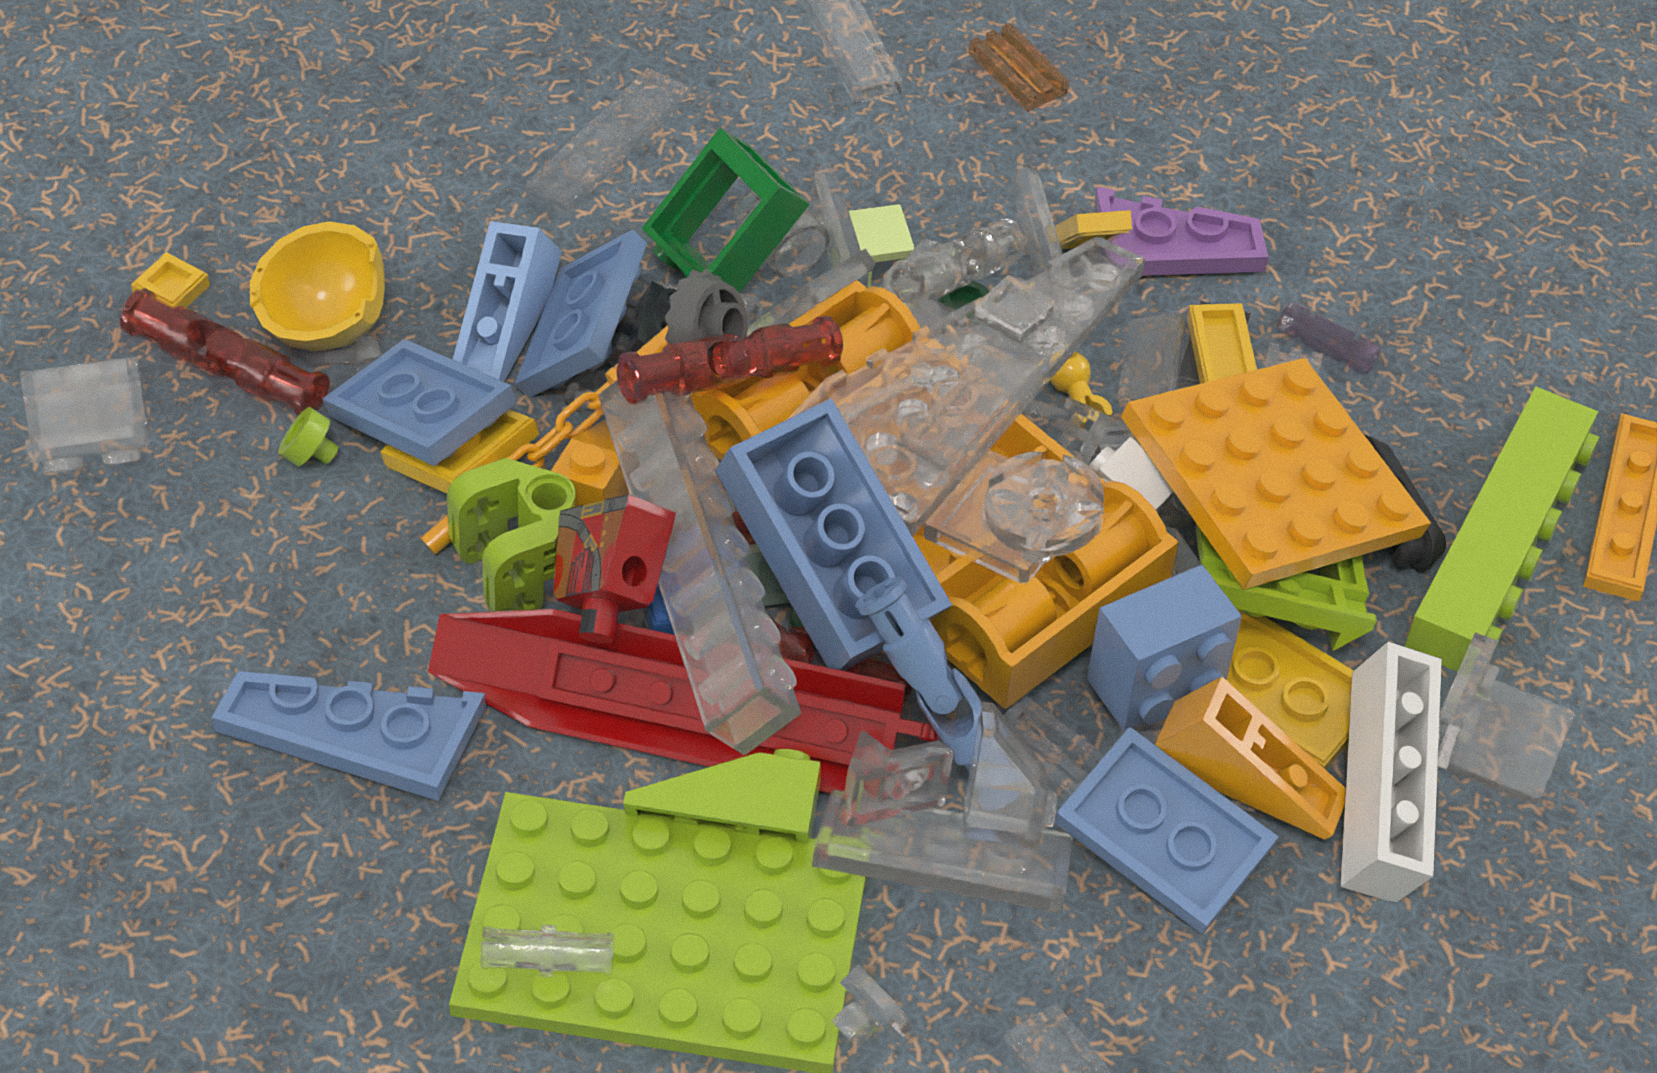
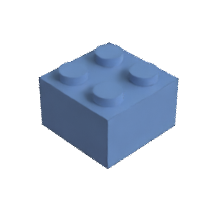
(1162, 646)

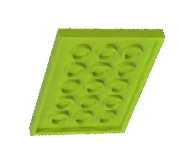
(716, 934)

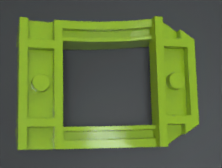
(1311, 601)

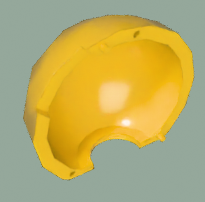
(319, 286)

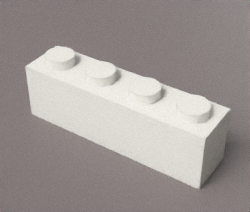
(1392, 773)

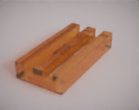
(1025, 64)

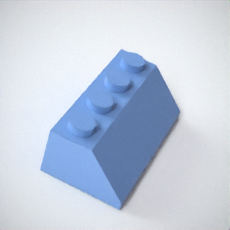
(826, 529)

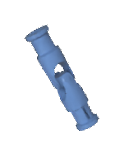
(922, 661)

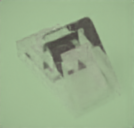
(894, 782)

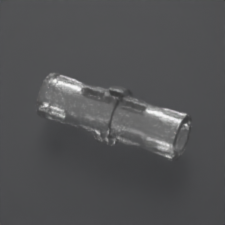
(547, 950)

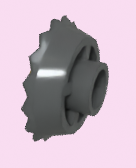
(704, 309)

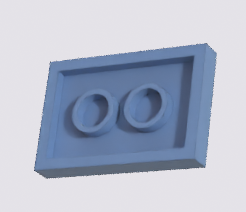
(581, 314)
(420, 401)
(1166, 830)

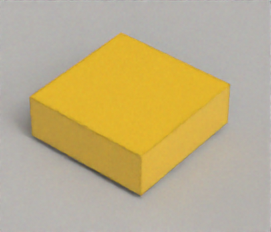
(173, 281)

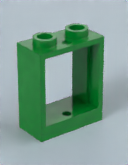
(701, 190)

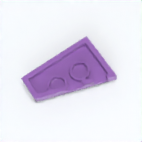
(1188, 241)

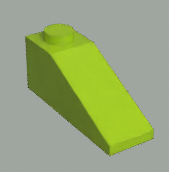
(750, 793)

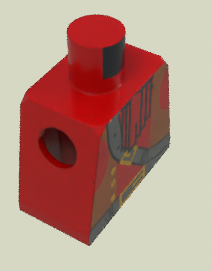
(610, 560)

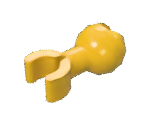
(1074, 380)

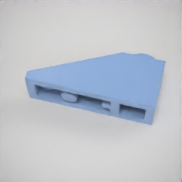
(506, 297)

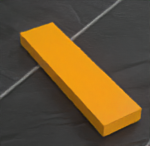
(1626, 512)

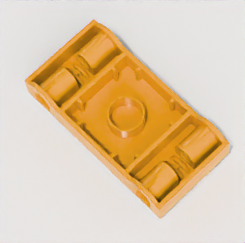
(997, 628)

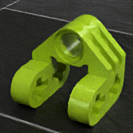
(513, 560)

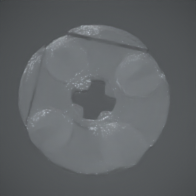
(1037, 531)

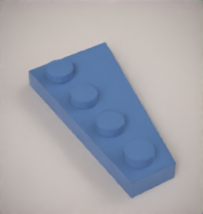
(370, 733)

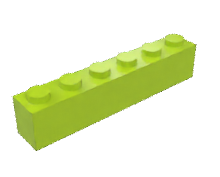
(1504, 526)

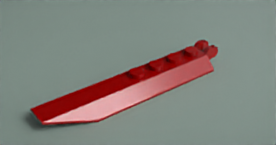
(641, 694)

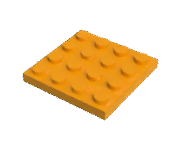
(1274, 472)

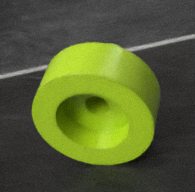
(308, 439)

